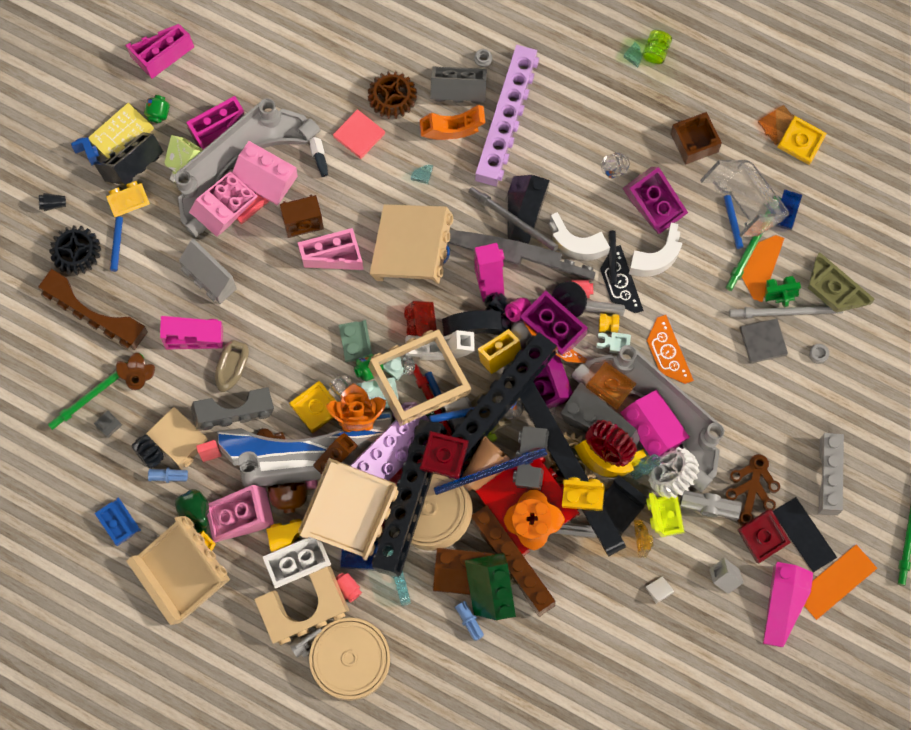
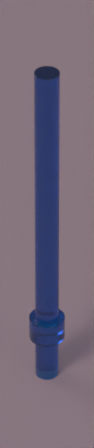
(526, 458)

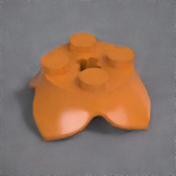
(355, 409)
(549, 519)

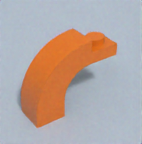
(452, 127)

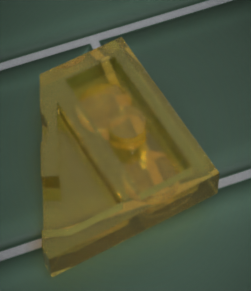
(643, 539)

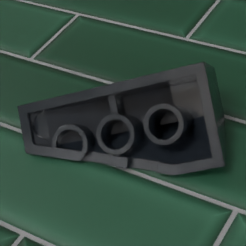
(525, 202)

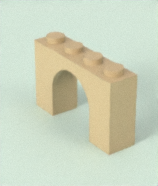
(330, 605)

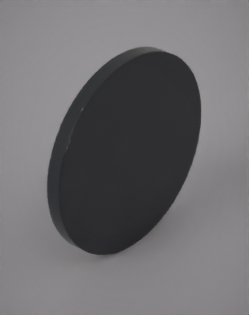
(571, 297)

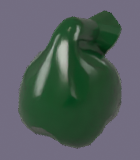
(195, 507)

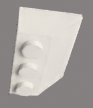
(296, 561)

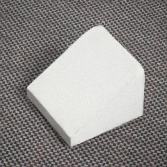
(659, 589)

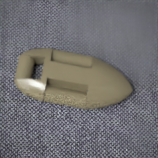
(230, 365)

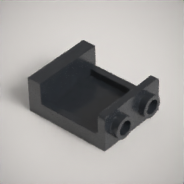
(623, 503)

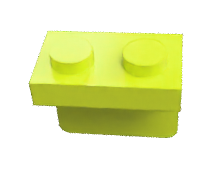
(666, 515)

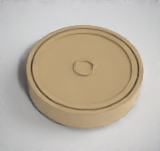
(442, 516)
(349, 659)

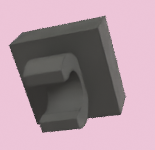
(107, 424)

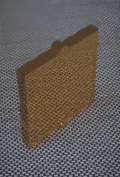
(776, 123)

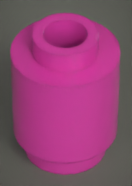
(517, 308)

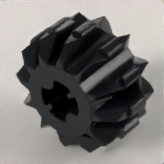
(148, 451)

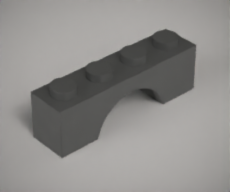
(209, 414)

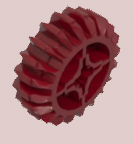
(611, 443)

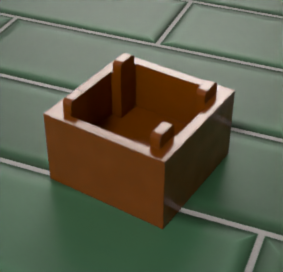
(696, 138)
(301, 216)

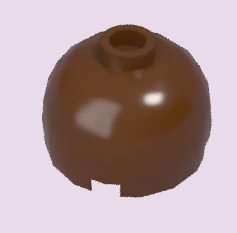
(288, 496)

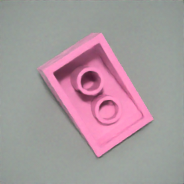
(240, 513)

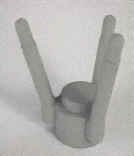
(299, 644)

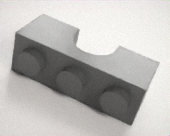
(531, 440)

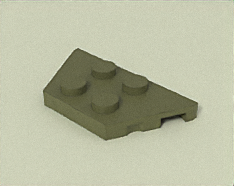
(836, 287)

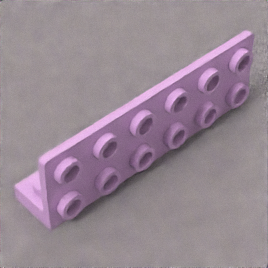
(390, 449)

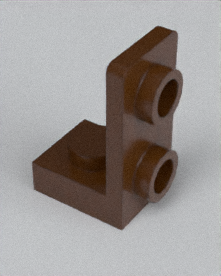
(338, 450)

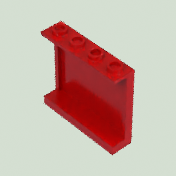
(502, 493)

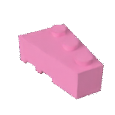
(332, 251)

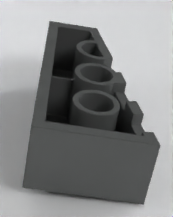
(586, 408)

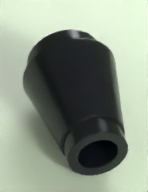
(51, 201)

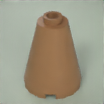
(484, 457)

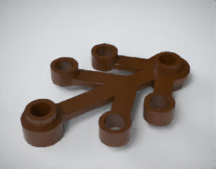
(753, 486)

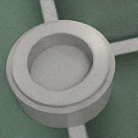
(819, 353)

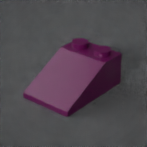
(655, 199)

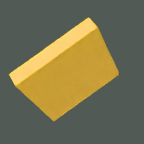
(801, 140)
(312, 408)

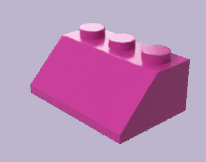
(655, 424)

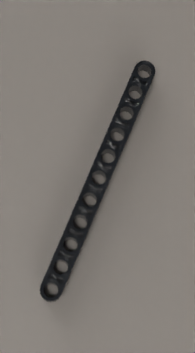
(569, 465)

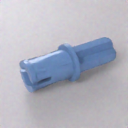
(167, 475)
(469, 621)

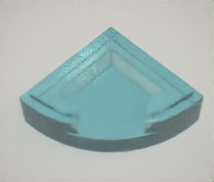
(634, 55)
(422, 174)

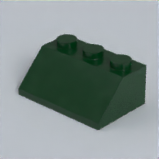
(490, 587)

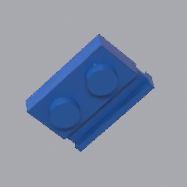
(117, 521)

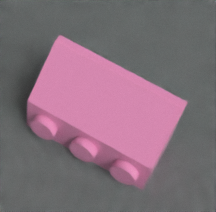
(264, 173)

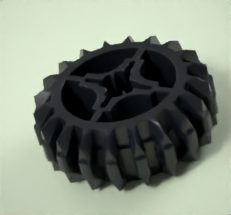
(89, 251)

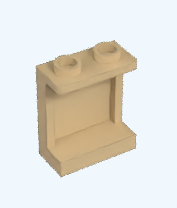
(177, 437)

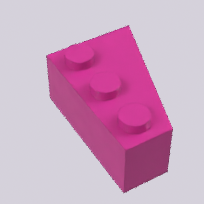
(214, 122)
(489, 269)

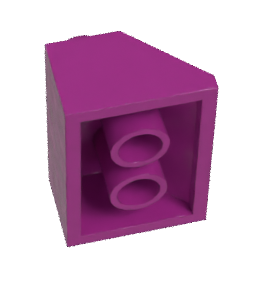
(554, 322)
(553, 382)

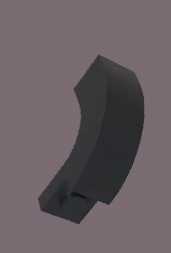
(476, 321)

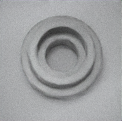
(483, 53)

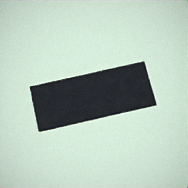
(804, 534)

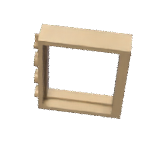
(404, 417)

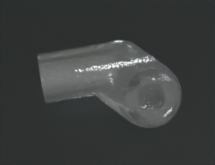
(408, 364)

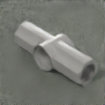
(710, 505)

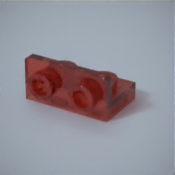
(420, 318)

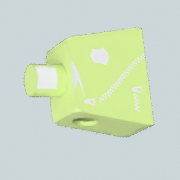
(180, 153)

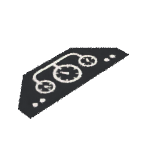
(625, 290)

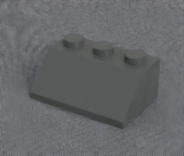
(458, 84)

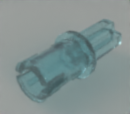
(645, 466)

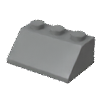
(207, 272)

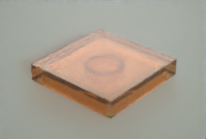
(611, 385)

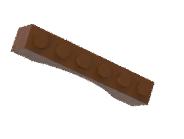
(124, 329)
(521, 571)

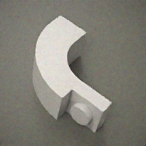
(575, 247)
(655, 263)
(460, 343)

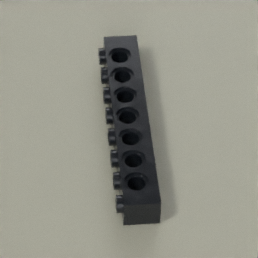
(510, 395)
(412, 507)

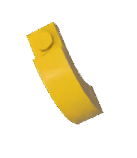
(604, 468)

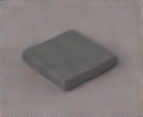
(763, 341)

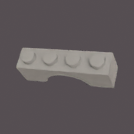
(831, 492)

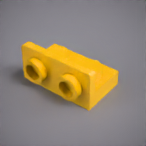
(127, 199)
(583, 494)

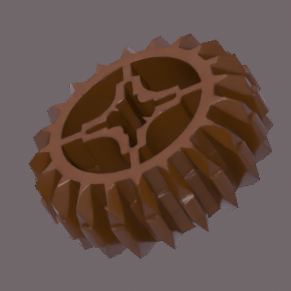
(403, 102)

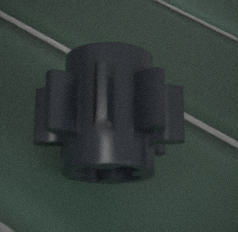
(496, 302)

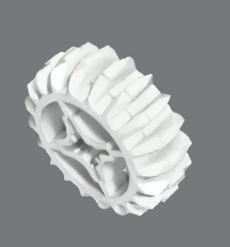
(674, 473)

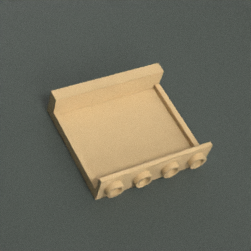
(411, 242)
(348, 508)
(179, 571)

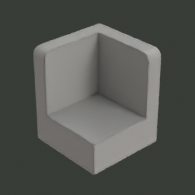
(726, 575)

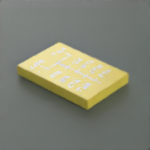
(119, 130)

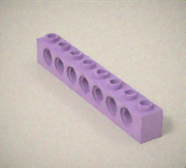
(521, 57)

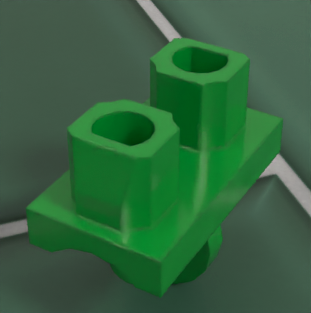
(782, 293)

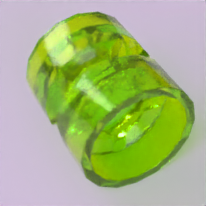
(656, 47)

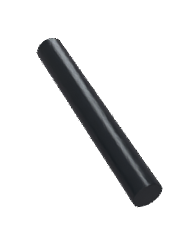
(612, 258)

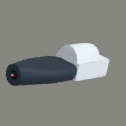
(318, 153)

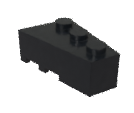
(131, 160)

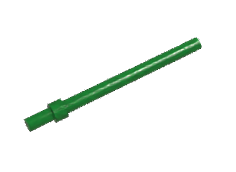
(737, 272)
(66, 414)
(904, 564)

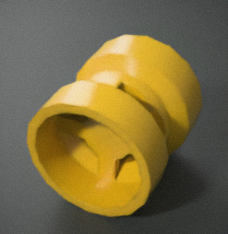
(608, 323)

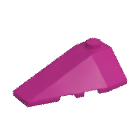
(787, 597)

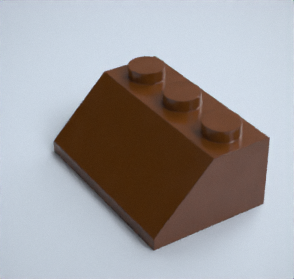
(450, 570)

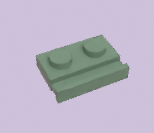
(355, 340)

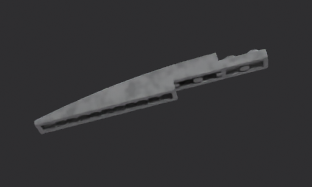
(516, 251)

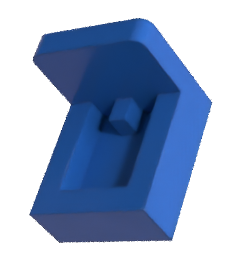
(84, 144)

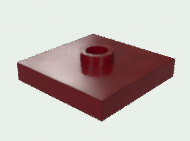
(444, 455)
(763, 536)

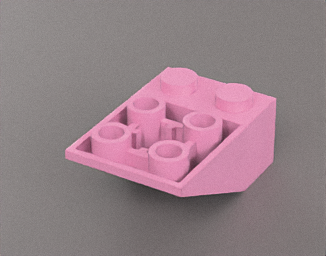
(222, 203)

